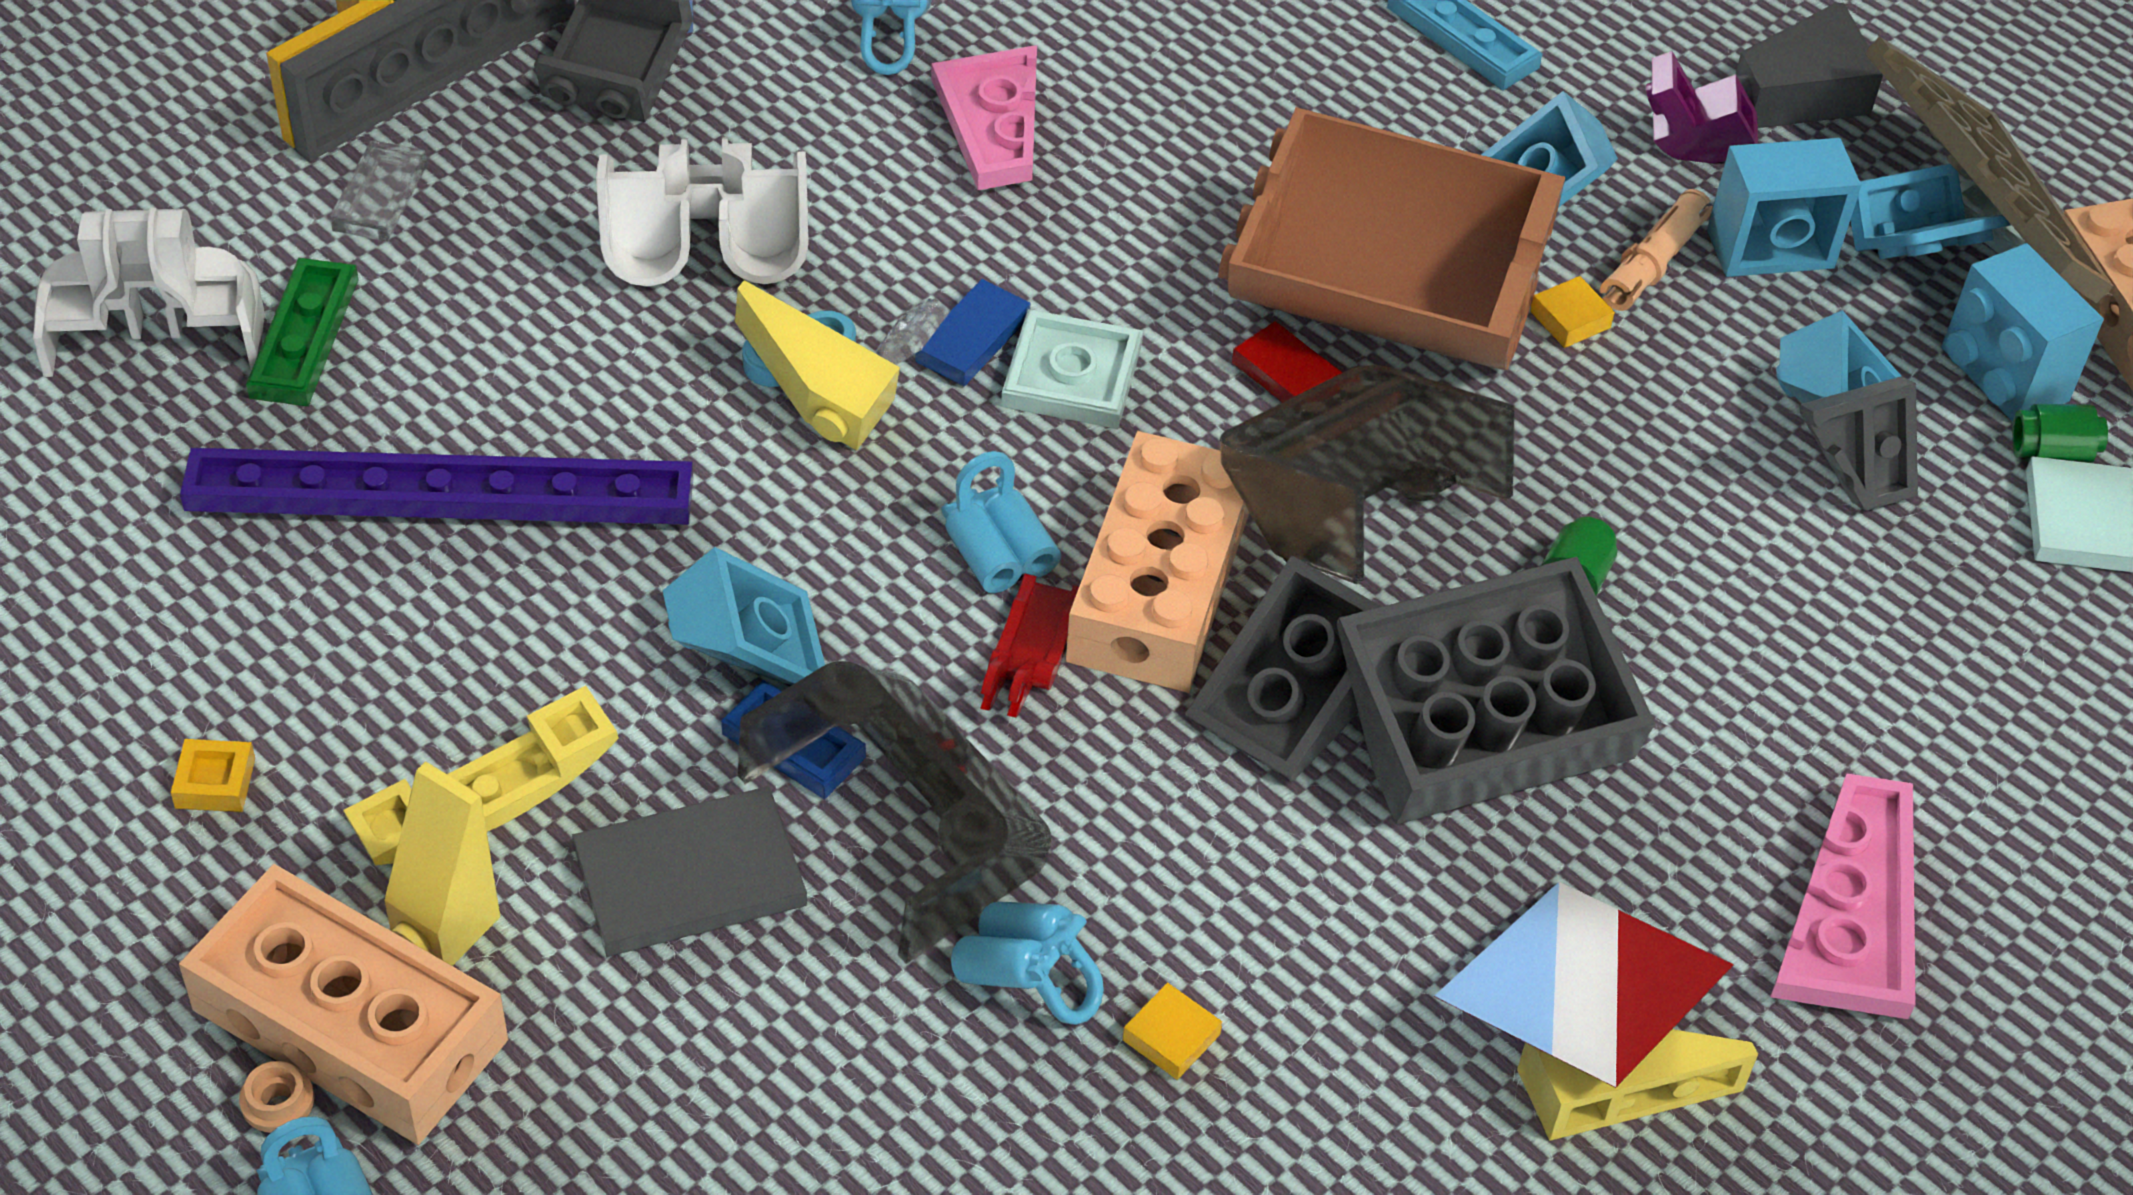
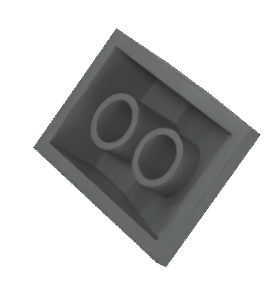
(1285, 676)

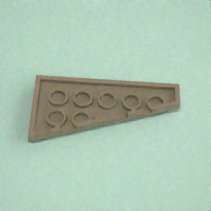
(1990, 157)

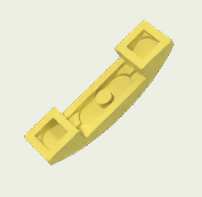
(510, 779)

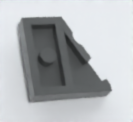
(1869, 440)

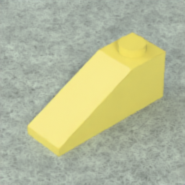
(824, 374)
(442, 869)
(1674, 1074)

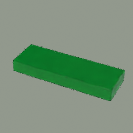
(302, 332)

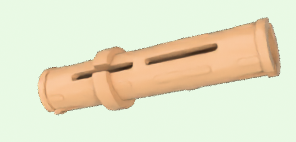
(1647, 261)

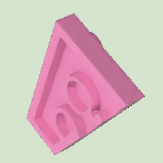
(991, 112)

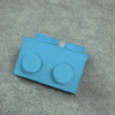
(1917, 214)

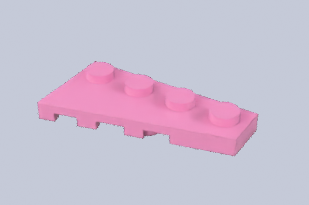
(1858, 912)

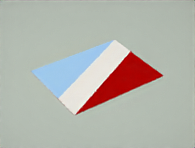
(1585, 983)

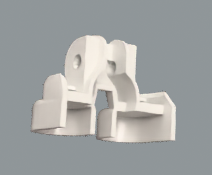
(649, 215)
(138, 251)

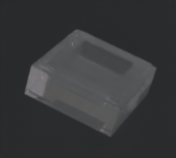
(912, 331)

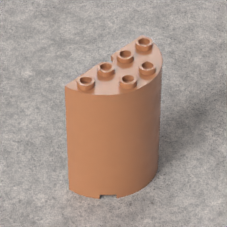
(1394, 238)

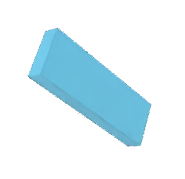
(1471, 38)

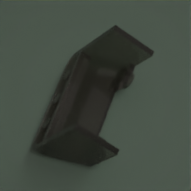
(1363, 431)
(984, 821)

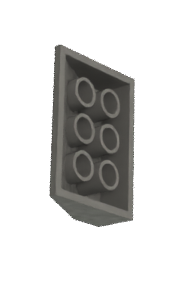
(1491, 689)

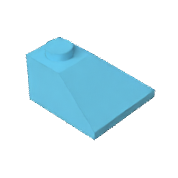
(1560, 141)
(1829, 360)
(744, 618)

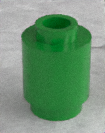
(2059, 432)
(1592, 544)

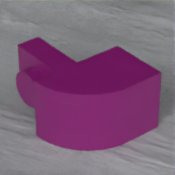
(1698, 121)

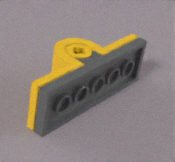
(387, 57)

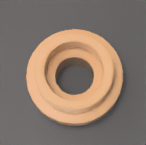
(270, 1081)

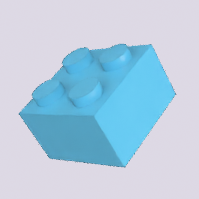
(1783, 207)
(2021, 331)

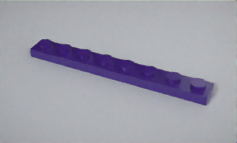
(437, 486)

